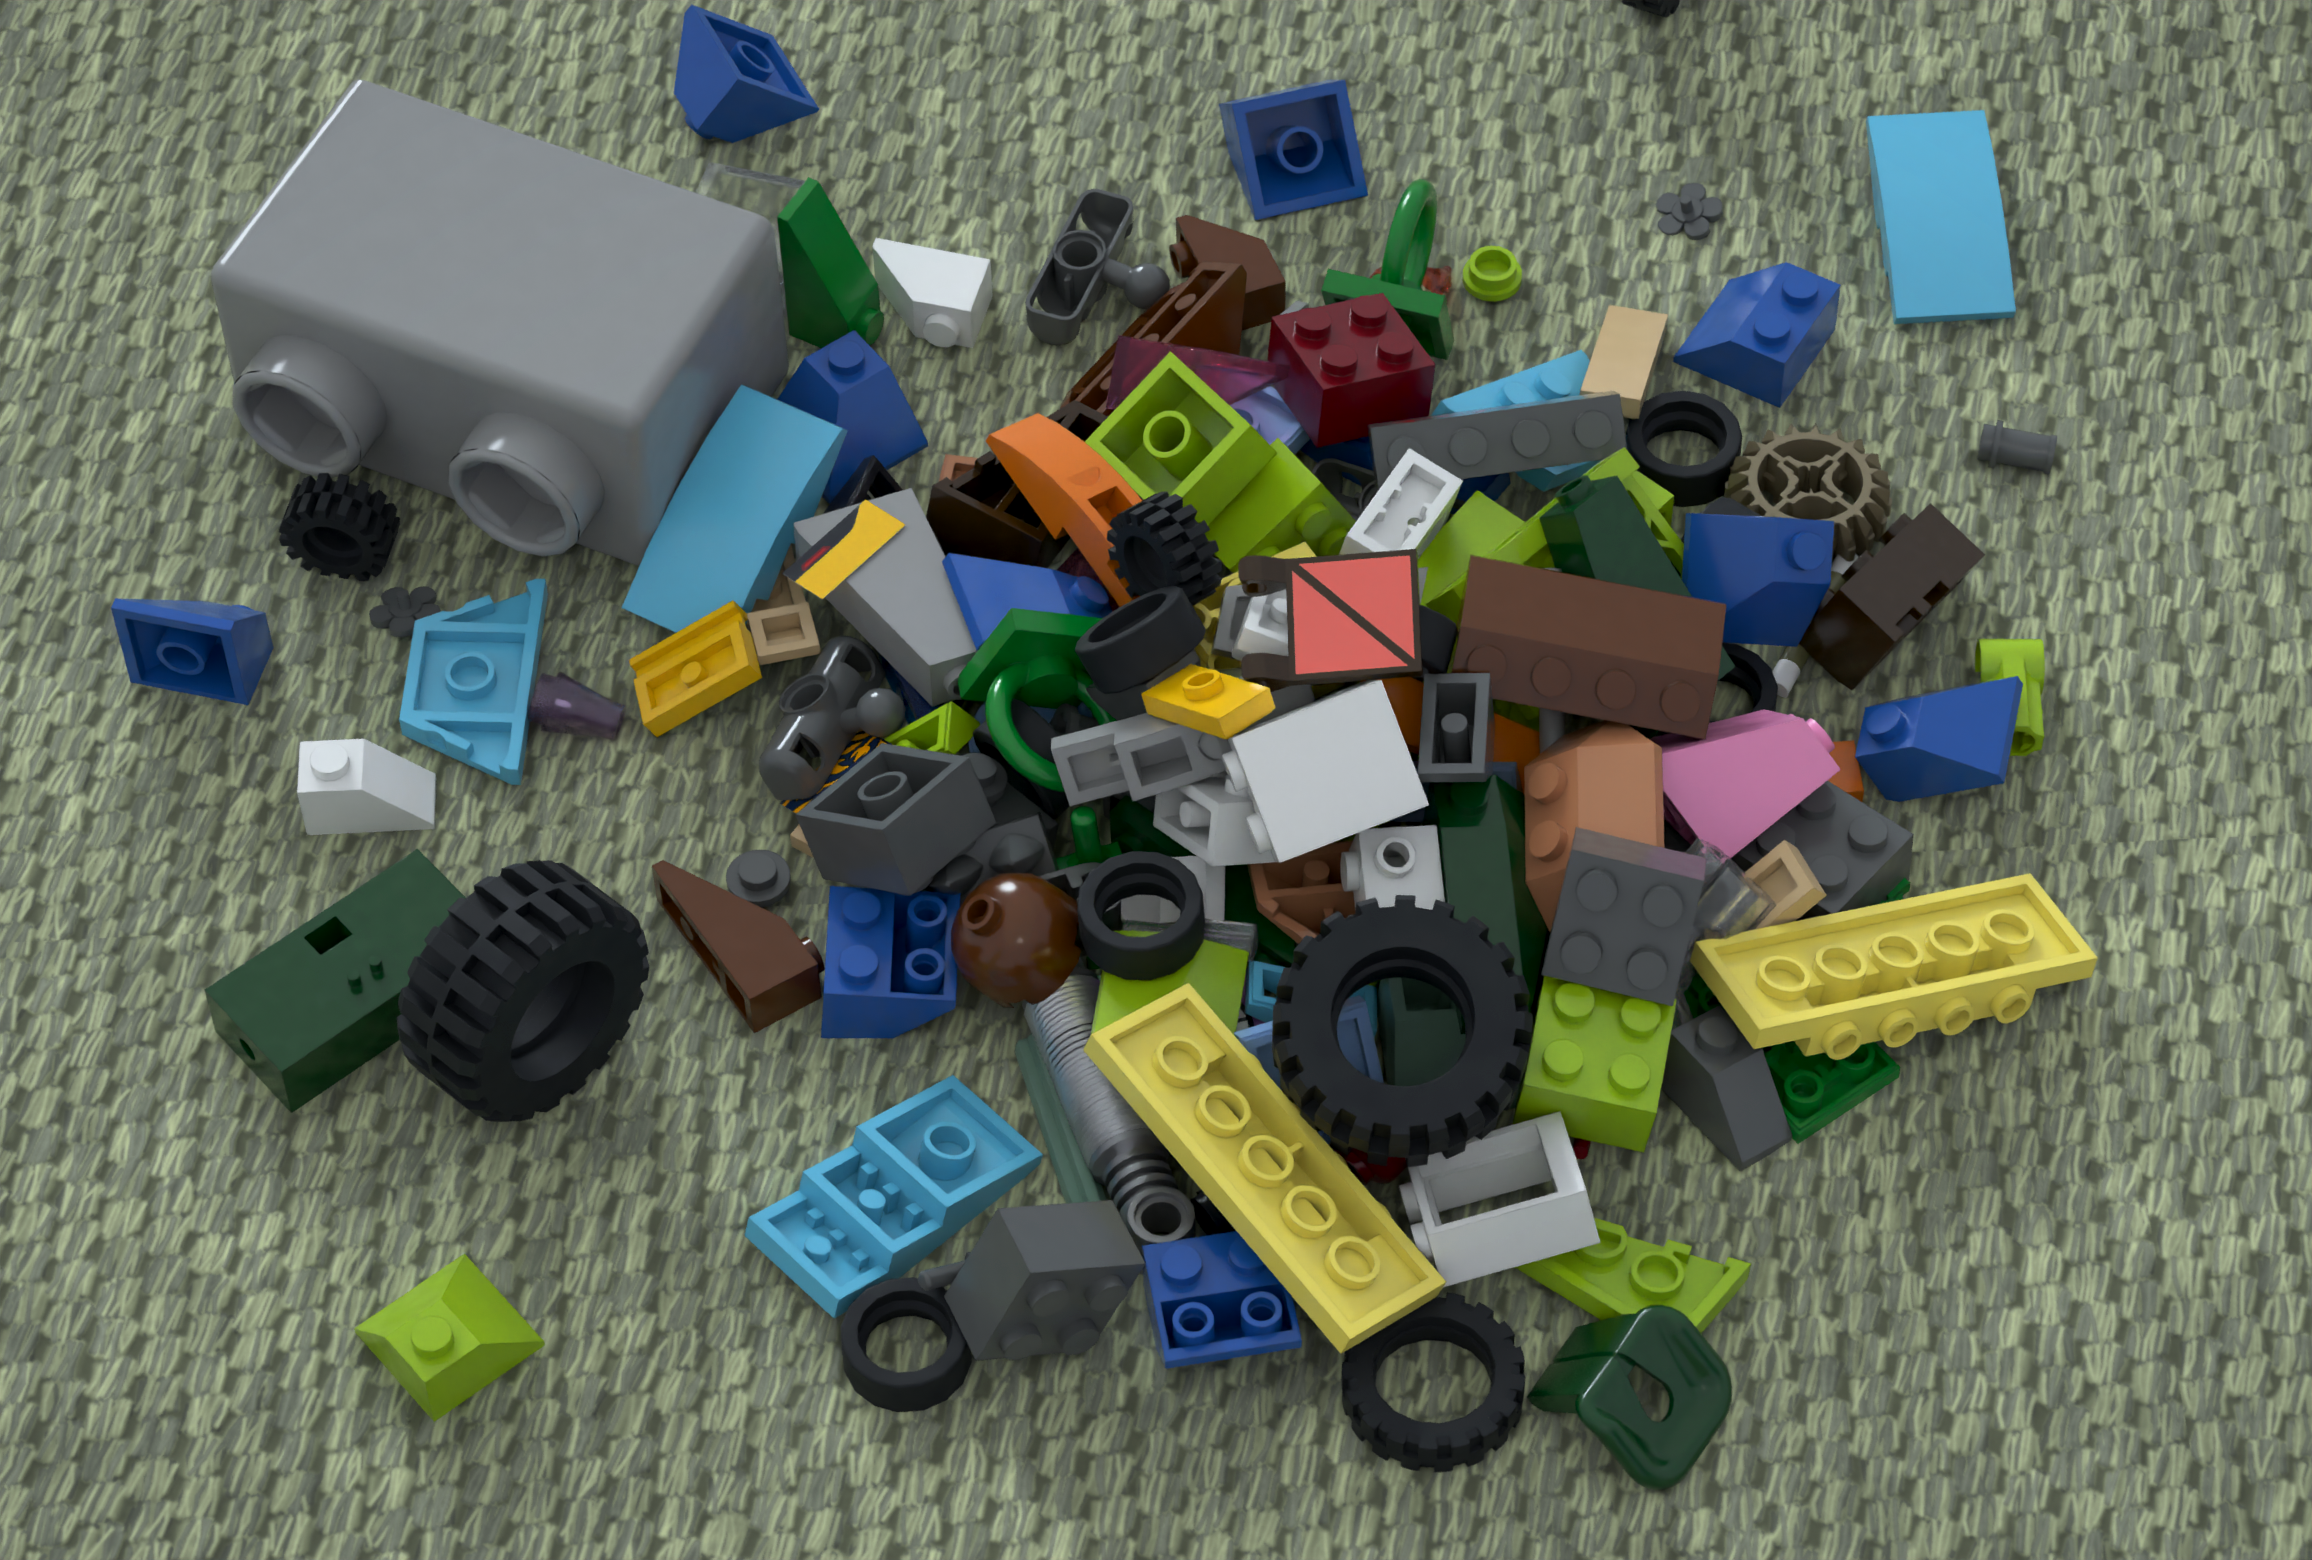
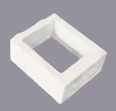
(1405, 509)
(1509, 1235)

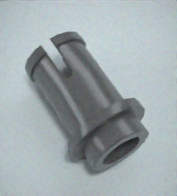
(2016, 448)

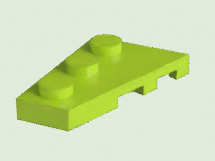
(1631, 1274)

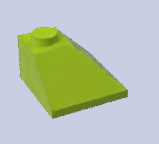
(449, 1337)

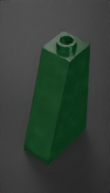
(1604, 537)

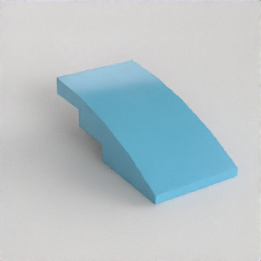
(1940, 217)
(735, 511)
(892, 1194)

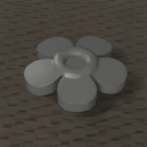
(1689, 211)
(402, 609)

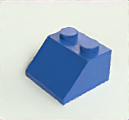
(1294, 148)
(1763, 331)

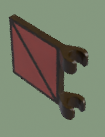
(1344, 617)

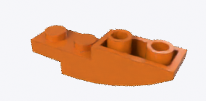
(1067, 489)

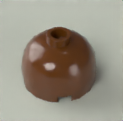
(1016, 938)

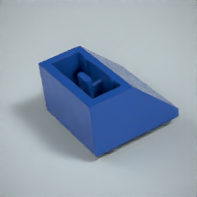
(887, 961)
(1215, 1301)

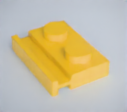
(695, 669)

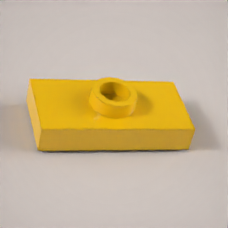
(1208, 701)

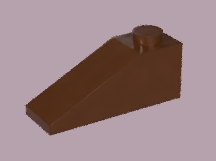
(743, 947)

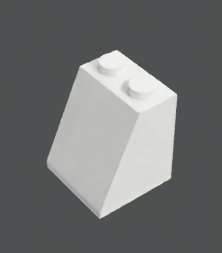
(1324, 771)

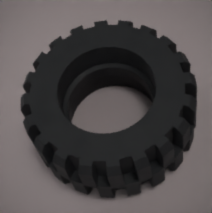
(1417, 946)
(522, 990)

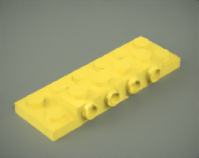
(1895, 967)
(1265, 1167)

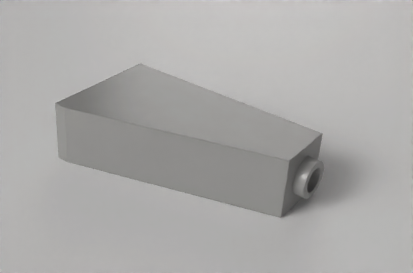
(902, 599)

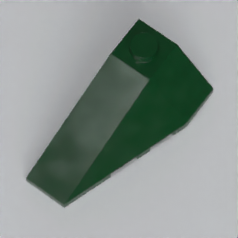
(1485, 867)

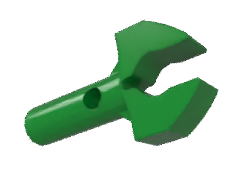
(1087, 841)

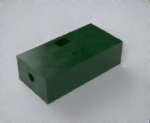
(333, 985)

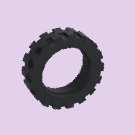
(1429, 1442)

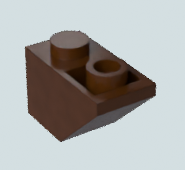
(1209, 242)

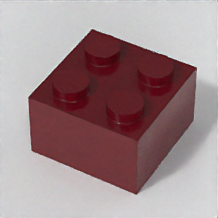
(1350, 368)

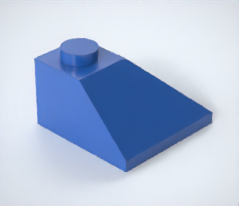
(735, 79)
(858, 393)
(1762, 569)
(992, 587)
(194, 646)
(1940, 740)

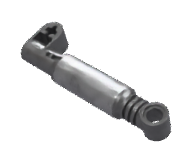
(1108, 1131)

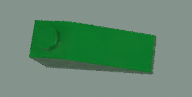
(824, 273)

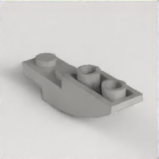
(1148, 753)

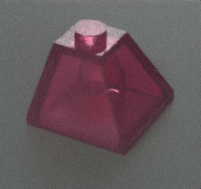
(1225, 373)

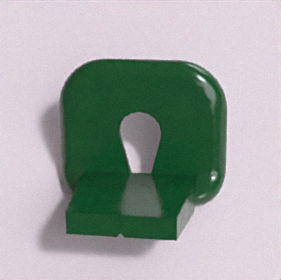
(1593, 1383)

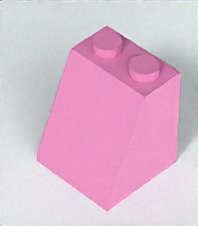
(1742, 776)

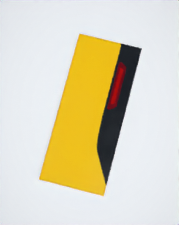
(843, 549)

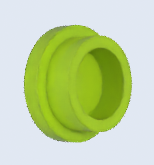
(1492, 274)

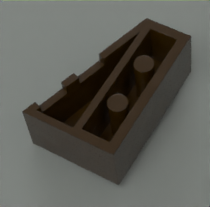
(989, 515)
(1888, 594)

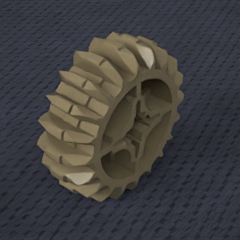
(1806, 480)

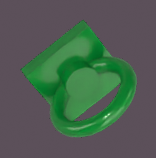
(1404, 271)
(1035, 662)

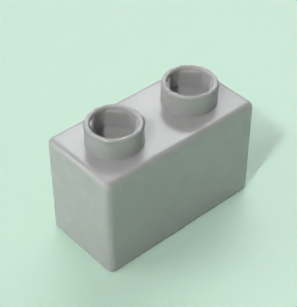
(494, 321)

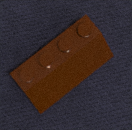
(1590, 646)

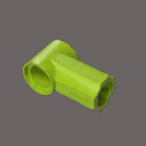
(2020, 658)

